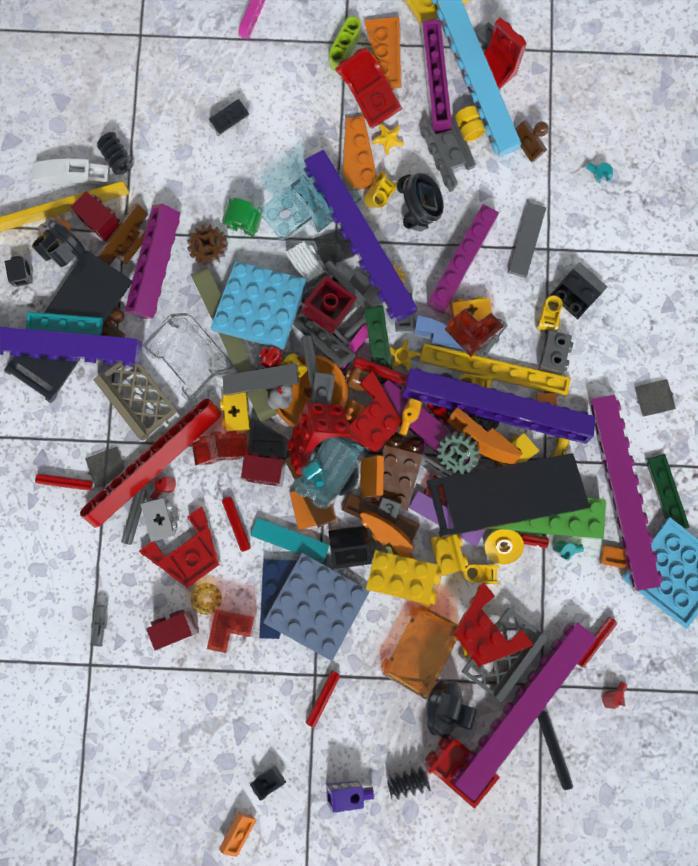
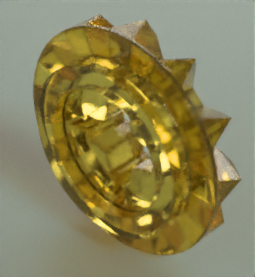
(197, 601)

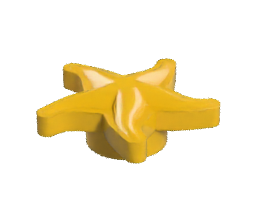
(388, 138)
(403, 355)

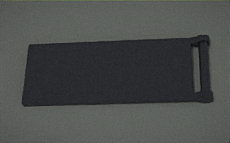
(89, 291)
(509, 494)

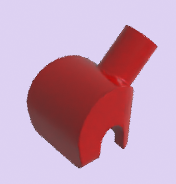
(439, 412)
(163, 485)
(614, 699)

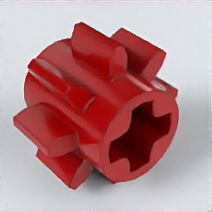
(270, 357)

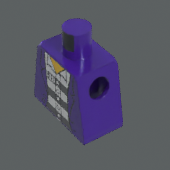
(340, 798)

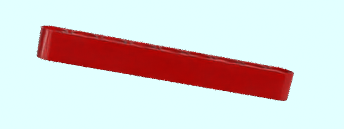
(150, 463)

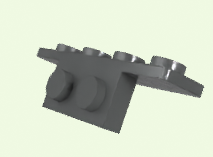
(445, 153)

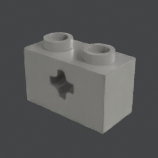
(157, 529)

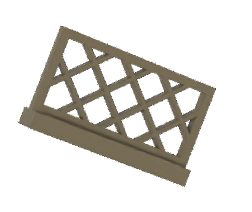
(125, 409)

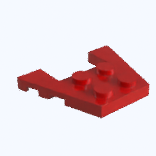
(377, 421)
(190, 560)
(481, 636)

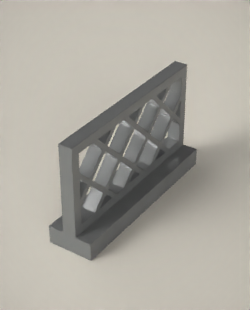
(517, 666)

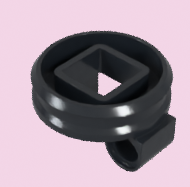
(419, 214)
(58, 243)
(446, 711)

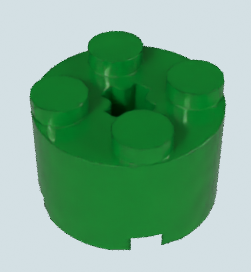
(241, 215)

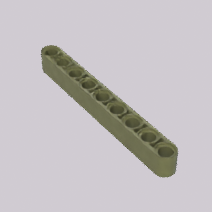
(211, 297)

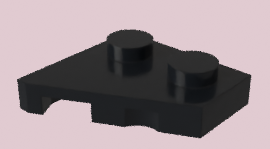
(266, 440)

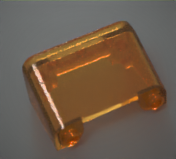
(421, 651)

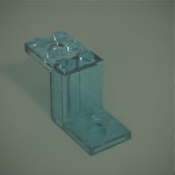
(304, 206)
(339, 460)

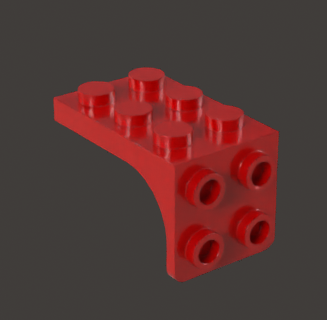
(504, 52)
(369, 86)
(313, 426)
(447, 759)

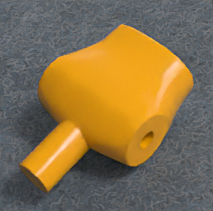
(410, 415)

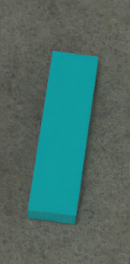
(64, 323)
(290, 540)

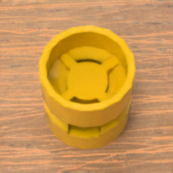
(470, 125)

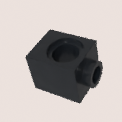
(18, 271)

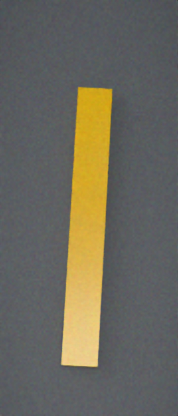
(59, 206)
(500, 370)

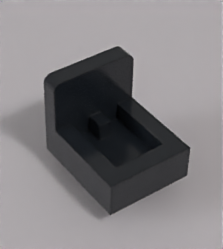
(267, 782)

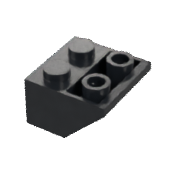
(579, 290)
(350, 547)

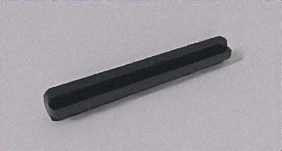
(555, 751)

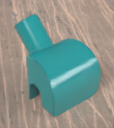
(602, 170)
(314, 472)
(567, 549)

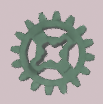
(459, 452)

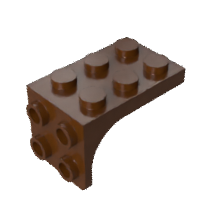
(401, 468)

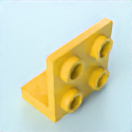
(448, 554)

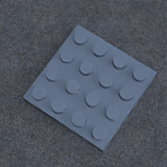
(316, 606)

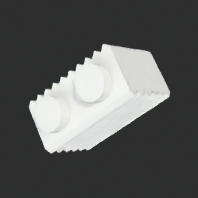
(305, 263)

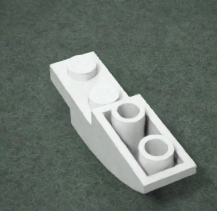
(69, 170)

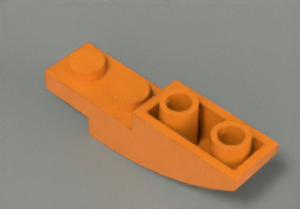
(491, 443)
(386, 531)

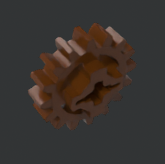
(207, 236)

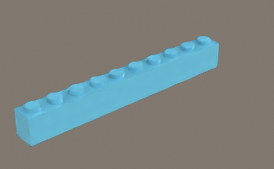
(478, 76)

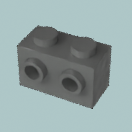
(555, 352)

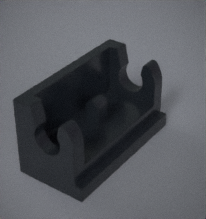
(228, 117)

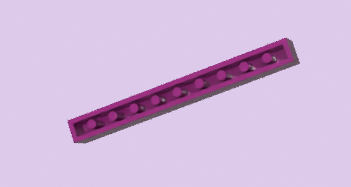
(624, 494)
(523, 710)

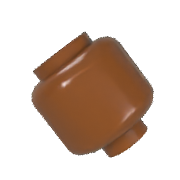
(355, 377)

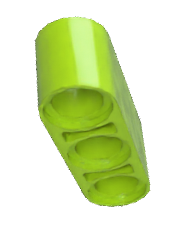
(348, 36)

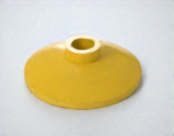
(504, 553)

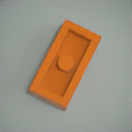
(237, 834)

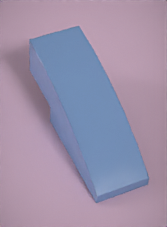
(435, 329)

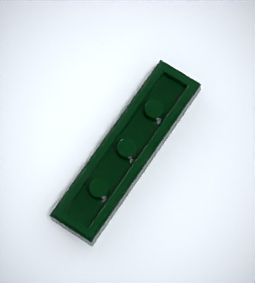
(378, 338)
(666, 490)

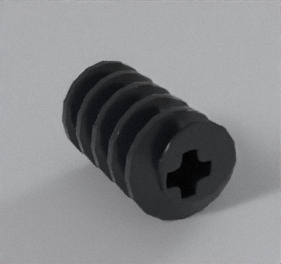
(114, 153)
(408, 783)

